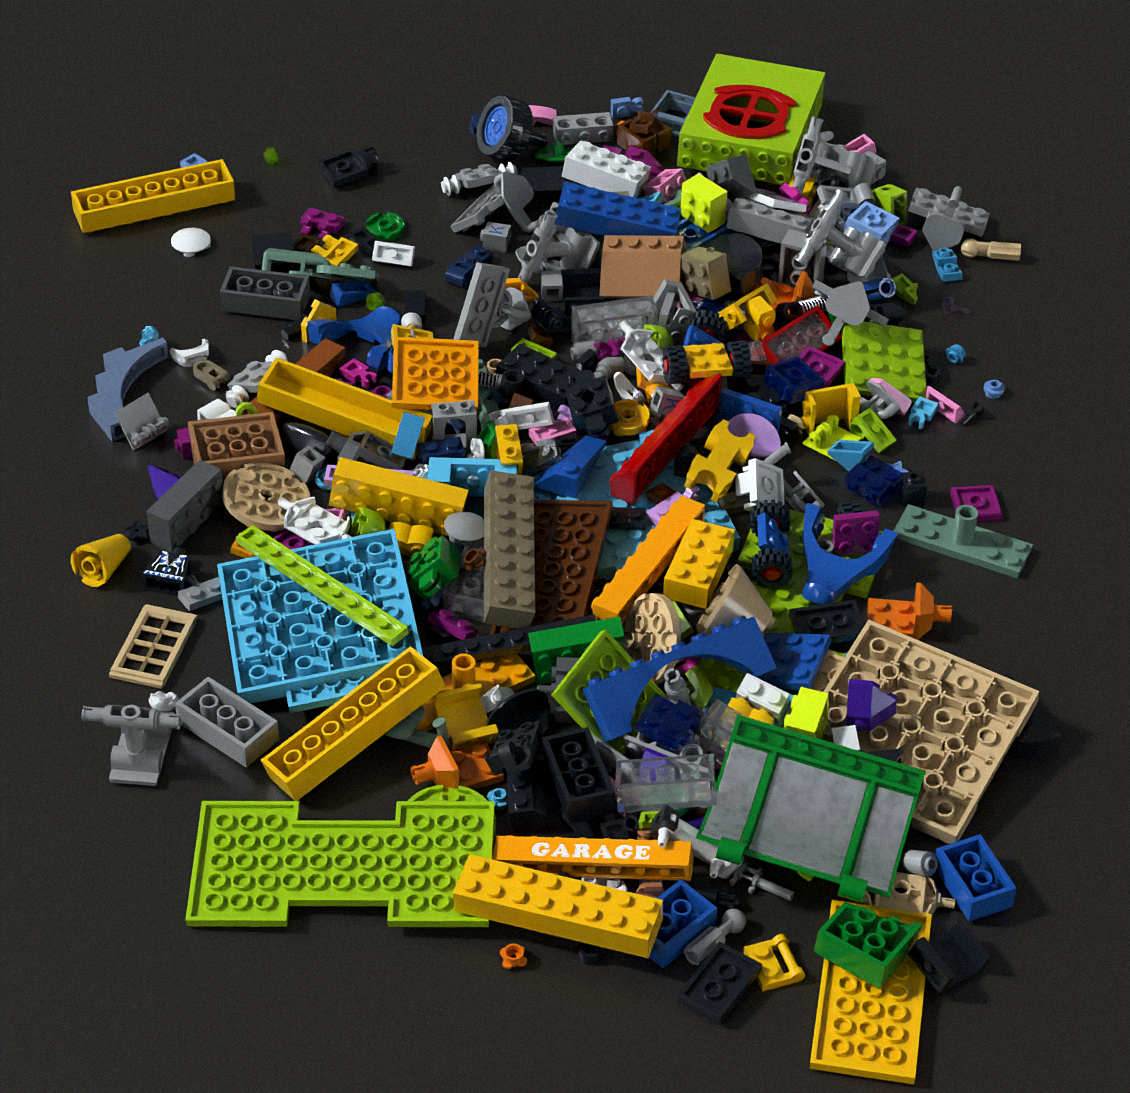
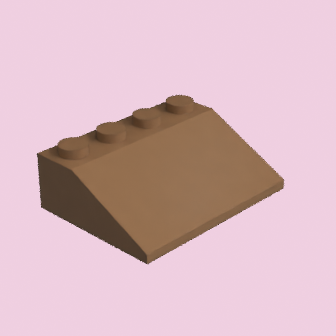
(639, 264)
(236, 441)

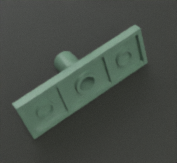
(963, 539)

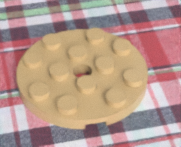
(244, 492)
(652, 627)

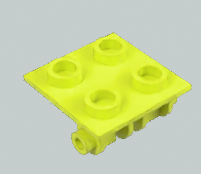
(827, 435)

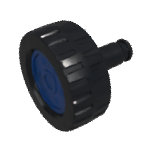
(507, 129)

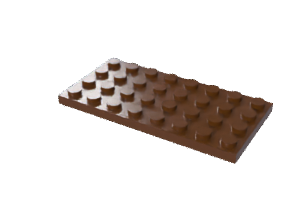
(566, 556)

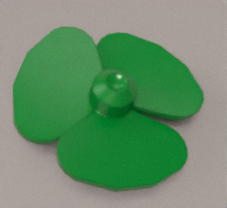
(553, 152)

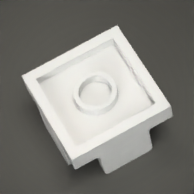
(761, 482)

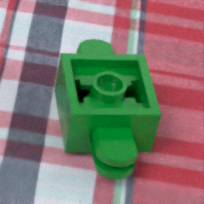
(433, 567)

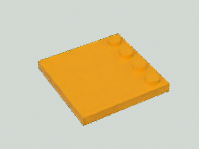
(433, 372)

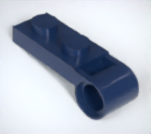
(462, 269)

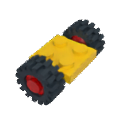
(706, 361)

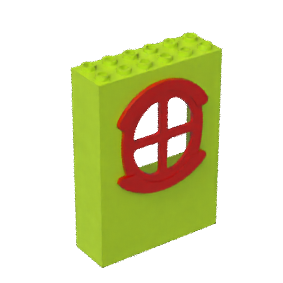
(754, 92)

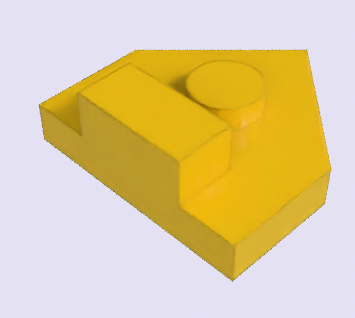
(319, 311)

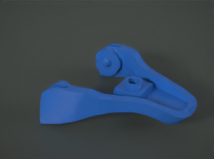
(371, 328)
(830, 574)

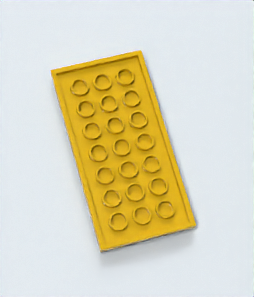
(867, 1027)

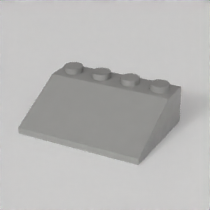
(765, 221)

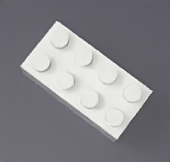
(605, 169)

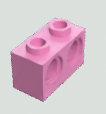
(667, 182)

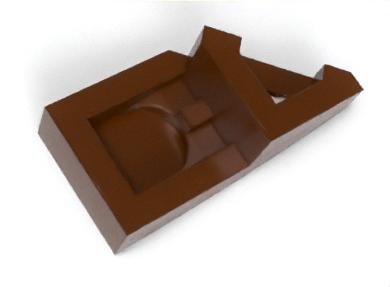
(644, 122)

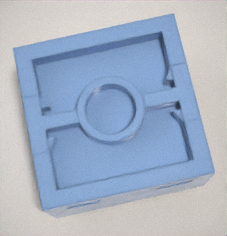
(873, 221)

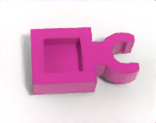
(794, 194)
(357, 371)

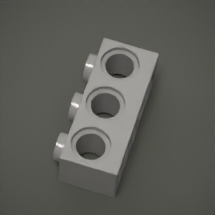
(583, 127)

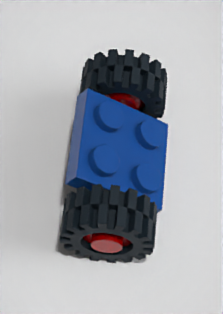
(702, 330)
(773, 561)

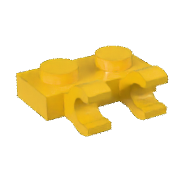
(336, 250)

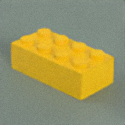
(699, 563)

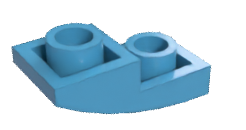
(946, 265)
(408, 435)

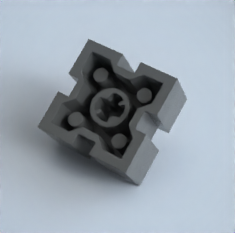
(558, 673)

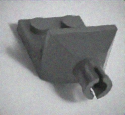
(367, 445)

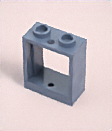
(673, 101)

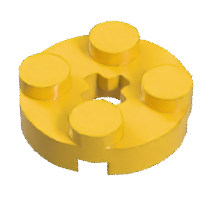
(638, 419)

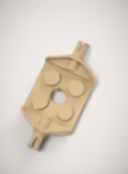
(920, 895)

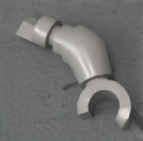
(611, 365)

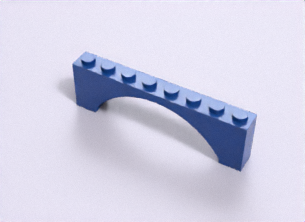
(616, 697)

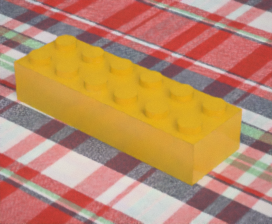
(395, 495)

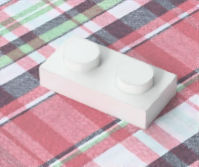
(393, 253)

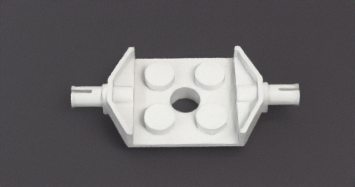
(639, 347)
(306, 515)

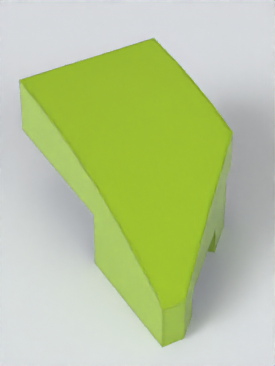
(703, 688)

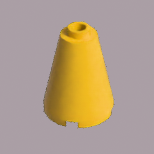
(99, 559)

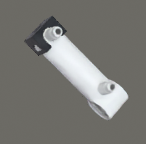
(670, 827)

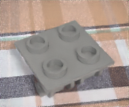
(141, 421)

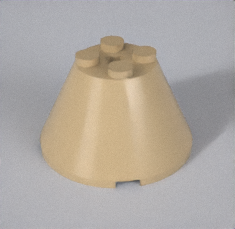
(732, 601)

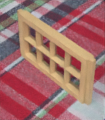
(141, 677)

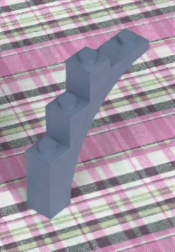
(119, 374)

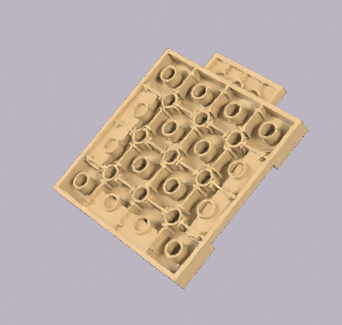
(947, 719)

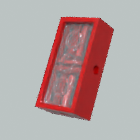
(797, 335)

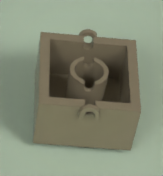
(706, 272)

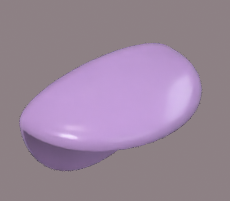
(766, 438)

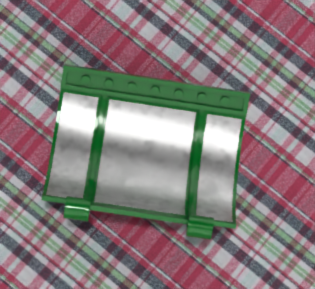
(812, 807)

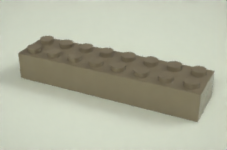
(509, 550)

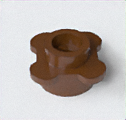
(474, 559)

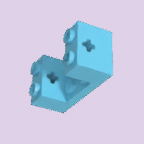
(457, 470)

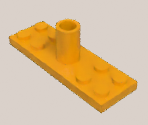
(502, 670)

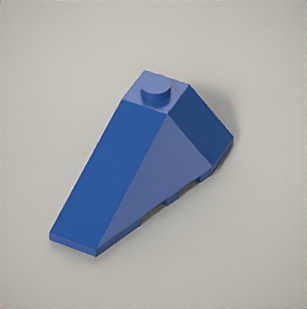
(571, 473)

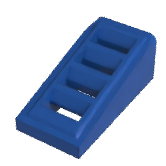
(350, 292)

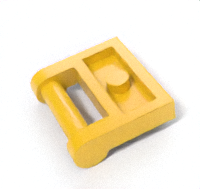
(772, 974)

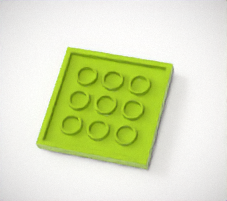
(884, 354)
(598, 660)

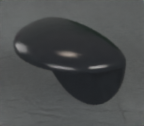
(298, 436)
(521, 708)

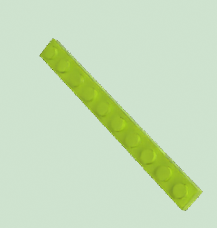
(323, 585)

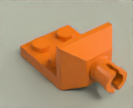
(785, 293)
(907, 616)
(460, 767)

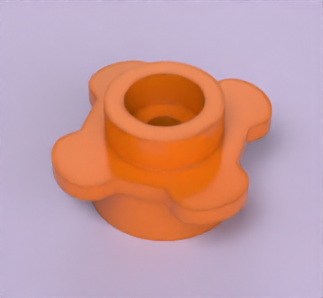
(513, 950)

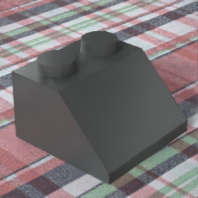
(733, 176)

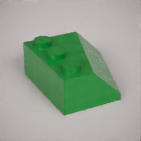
(865, 942)

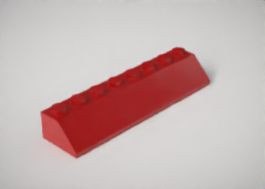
(663, 444)

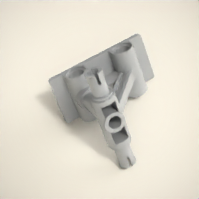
(823, 161)
(573, 246)
(853, 251)
(675, 690)
(141, 743)

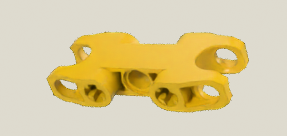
(715, 469)

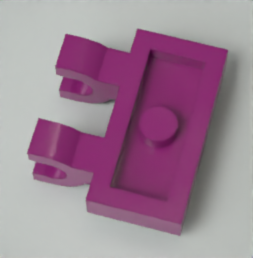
(322, 221)
(611, 347)

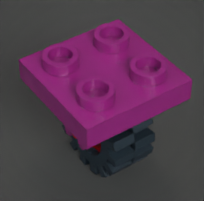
(853, 529)

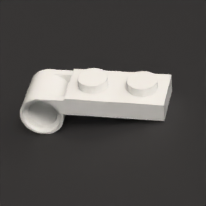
(524, 416)

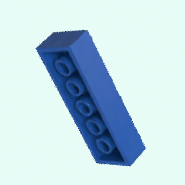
(614, 213)

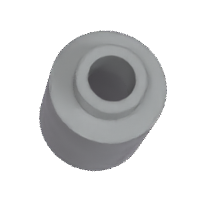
(581, 347)
(919, 862)

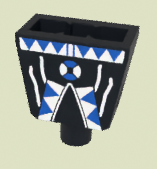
(167, 572)

